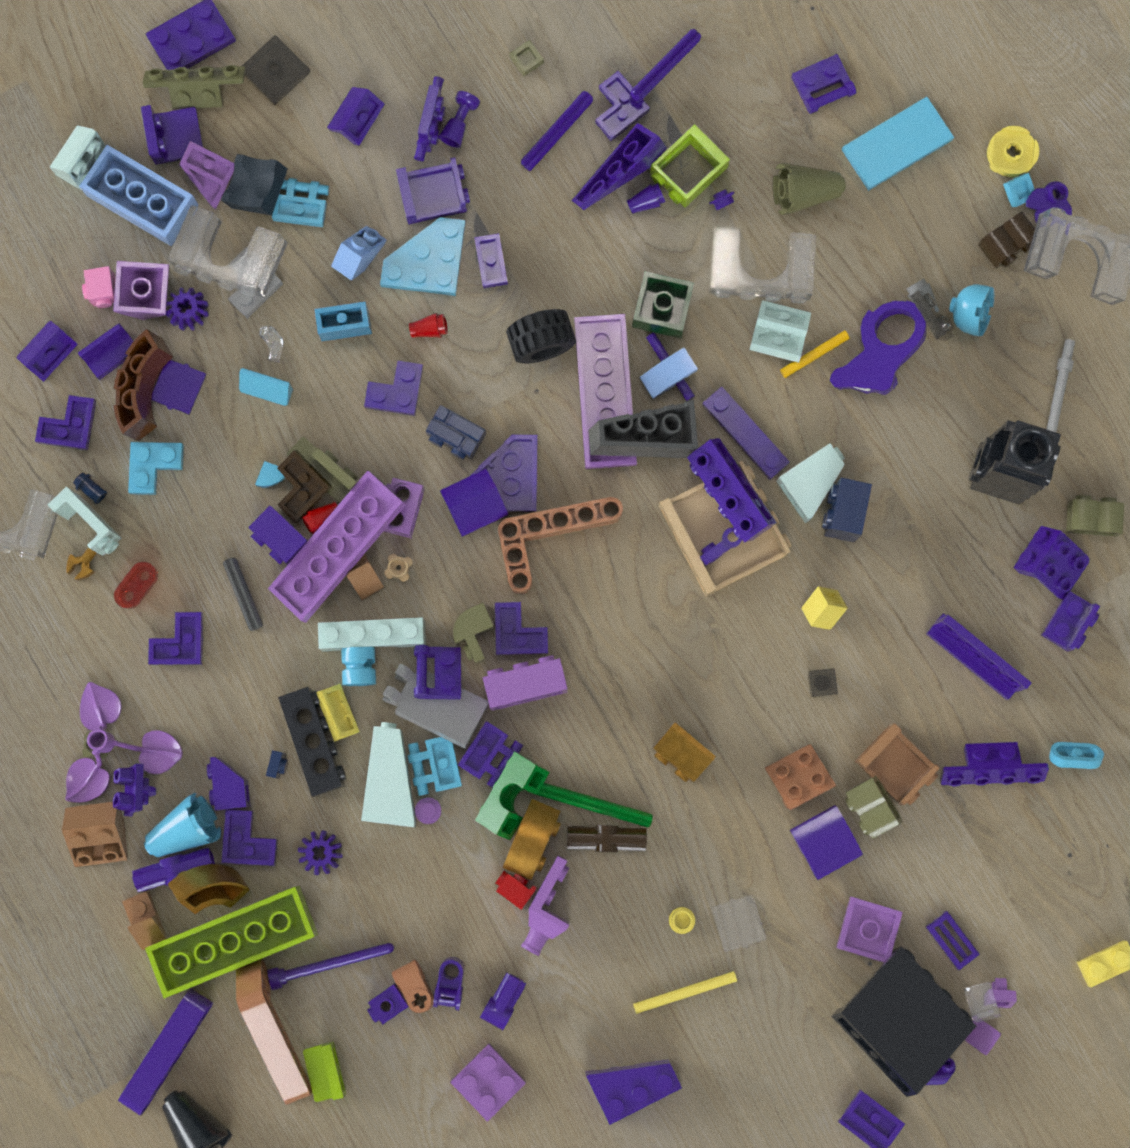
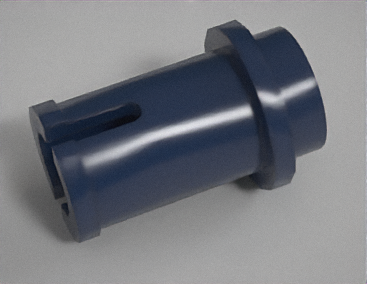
(89, 487)

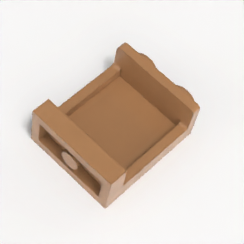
(898, 765)

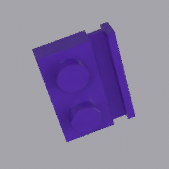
(871, 1121)

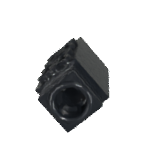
(1015, 461)

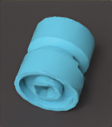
(358, 666)

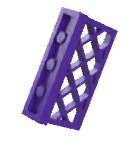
(977, 657)

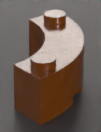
(136, 382)

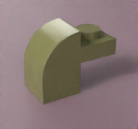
(468, 626)

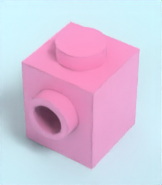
(99, 286)

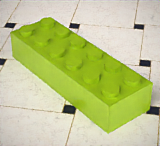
(231, 941)

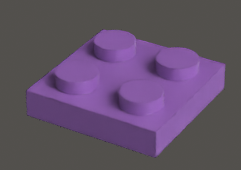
(869, 929)
(488, 1082)

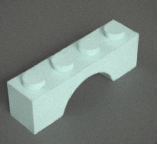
(371, 633)

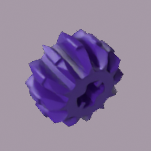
(191, 316)
(311, 853)

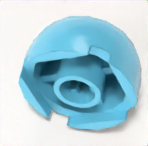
(972, 309)

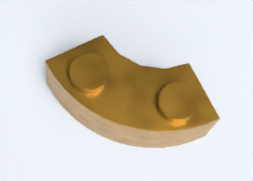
(531, 839)
(208, 886)

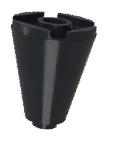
(192, 1124)

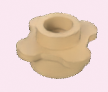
(393, 562)

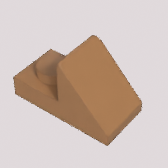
(364, 578)
(144, 920)

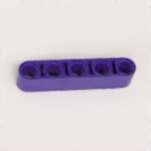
(165, 1051)

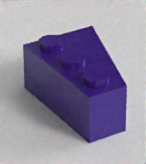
(632, 1087)

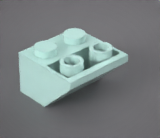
(78, 155)

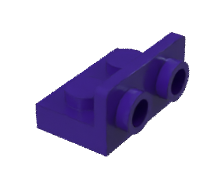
(1070, 622)

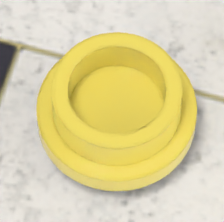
(681, 920)

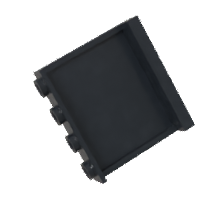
(905, 1022)

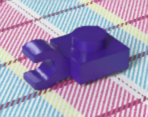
(713, 552)

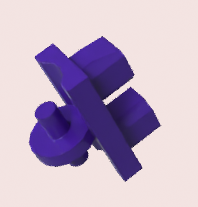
(136, 789)

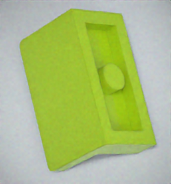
(324, 1072)

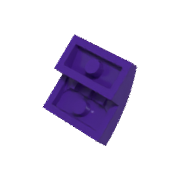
(826, 842)

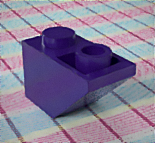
(229, 786)

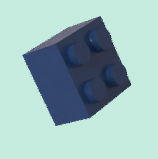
(847, 509)

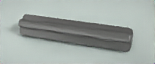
(242, 594)

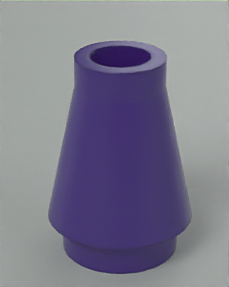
(646, 199)

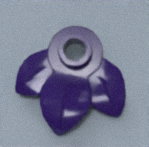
(1043, 199)

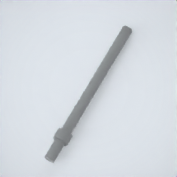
(1064, 366)

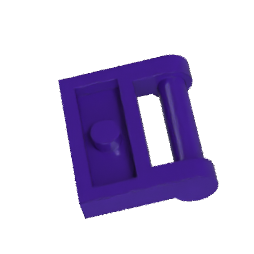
(819, 77)
(446, 672)

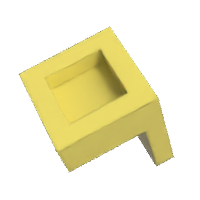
(824, 608)

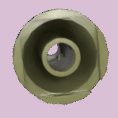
(804, 187)

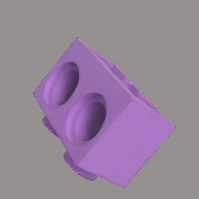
(411, 508)

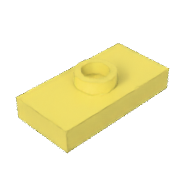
(337, 712)

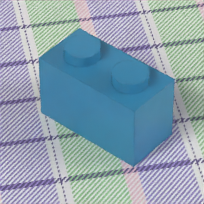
(343, 321)

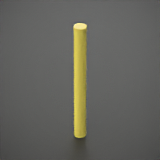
(685, 992)

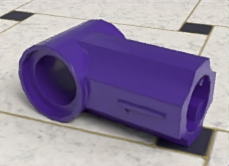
(501, 1004)

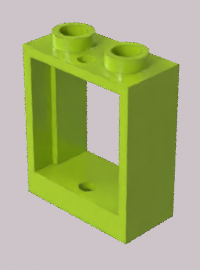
(706, 148)

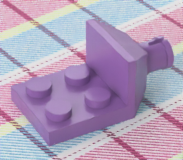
(542, 921)

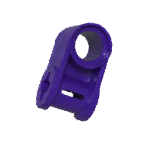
(449, 989)

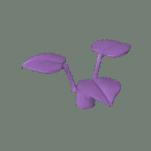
(97, 709)

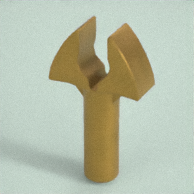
(84, 561)

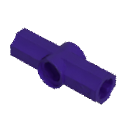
(168, 868)

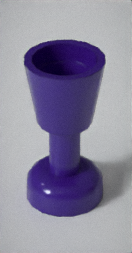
(454, 129)

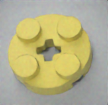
(1002, 162)

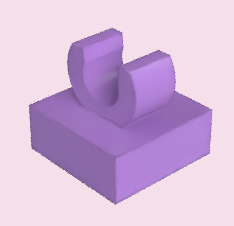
(1003, 997)

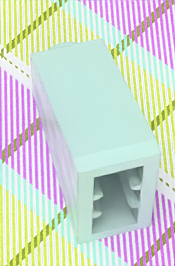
(811, 480)

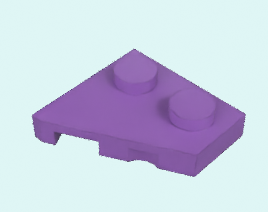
(207, 172)

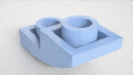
(668, 373)

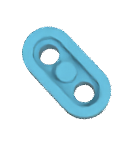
(1076, 755)

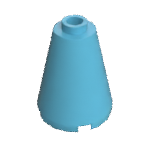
(184, 828)

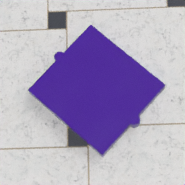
(178, 386)

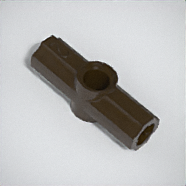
(606, 838)

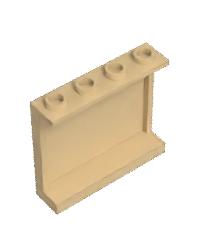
(698, 522)

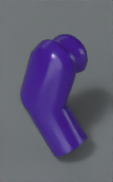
(944, 1073)

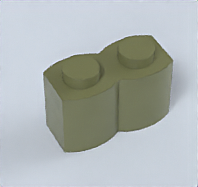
(1094, 516)
(873, 807)

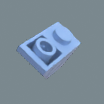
(358, 252)

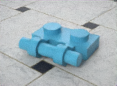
(301, 210)
(442, 762)

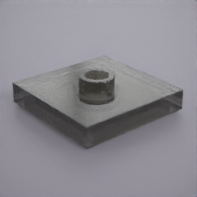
(275, 70)

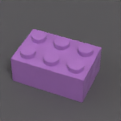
(525, 683)

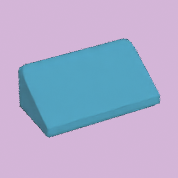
(264, 387)

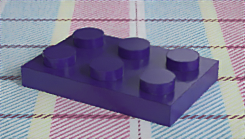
(191, 36)

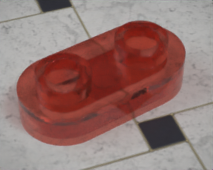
(133, 583)

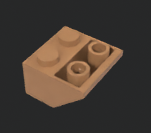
(95, 834)

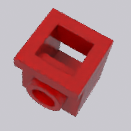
(514, 889)

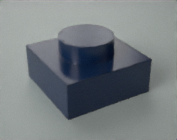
(277, 764)

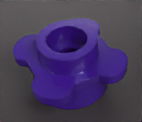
(722, 199)

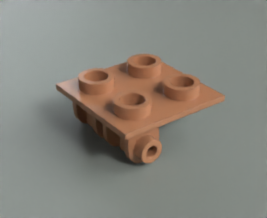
(800, 777)

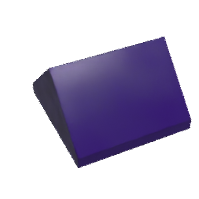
(474, 502)

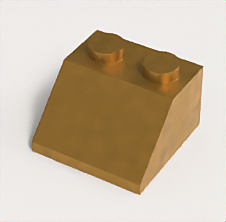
(683, 753)

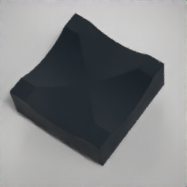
(255, 185)

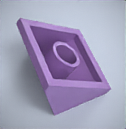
(141, 289)

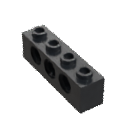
(292, 705)

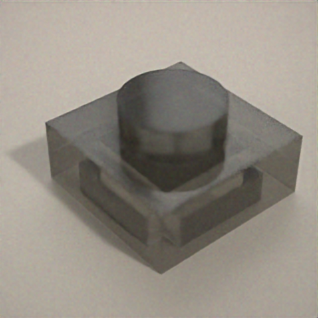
(822, 682)

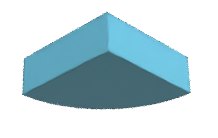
(269, 475)

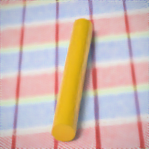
(815, 354)

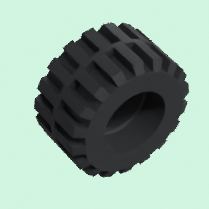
(541, 336)

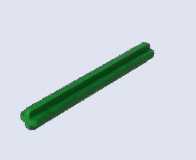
(595, 804)

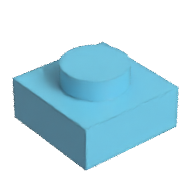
(1019, 189)

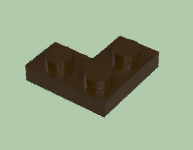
(307, 483)

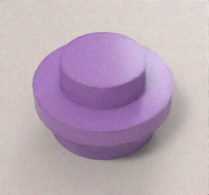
(428, 810)

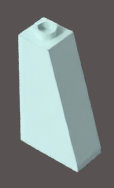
(388, 784)

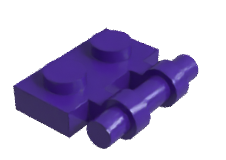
(484, 749)

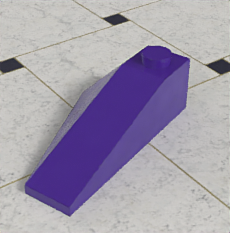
(626, 162)

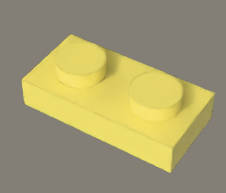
(1106, 963)

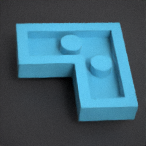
(147, 459)

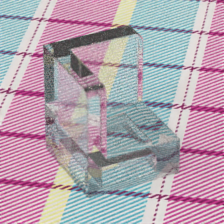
(982, 1002)

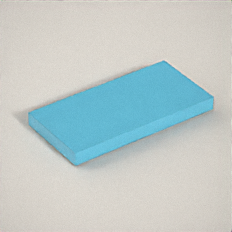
(897, 143)

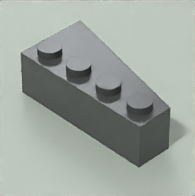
(651, 433)

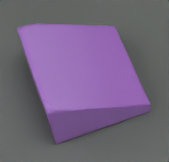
(983, 1037)

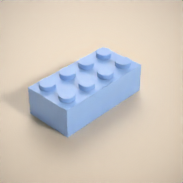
(138, 194)

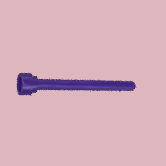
(279, 977)

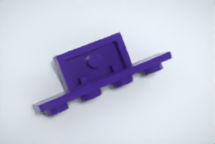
(993, 764)

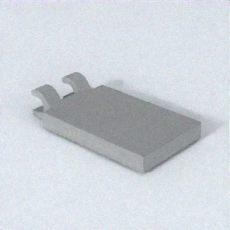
(444, 717)

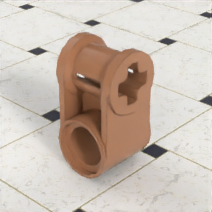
(412, 981)

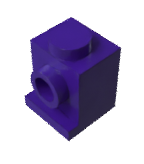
(394, 997)

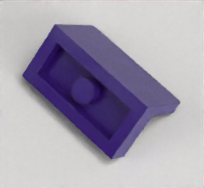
(356, 114)
(46, 350)
(107, 351)

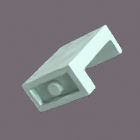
(69, 503)

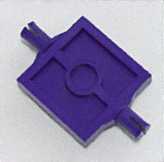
(432, 114)

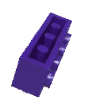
(731, 490)

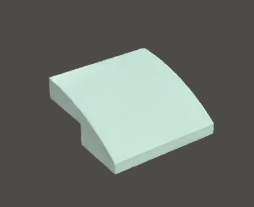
(780, 331)

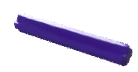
(665, 65)
(557, 130)

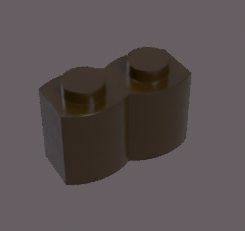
(1008, 240)

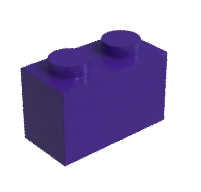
(278, 535)

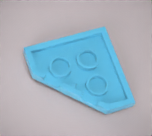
(427, 260)

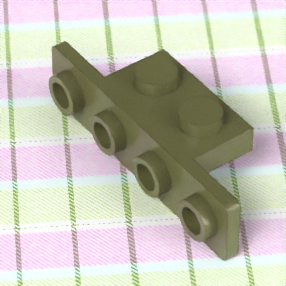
(195, 86)
(325, 463)

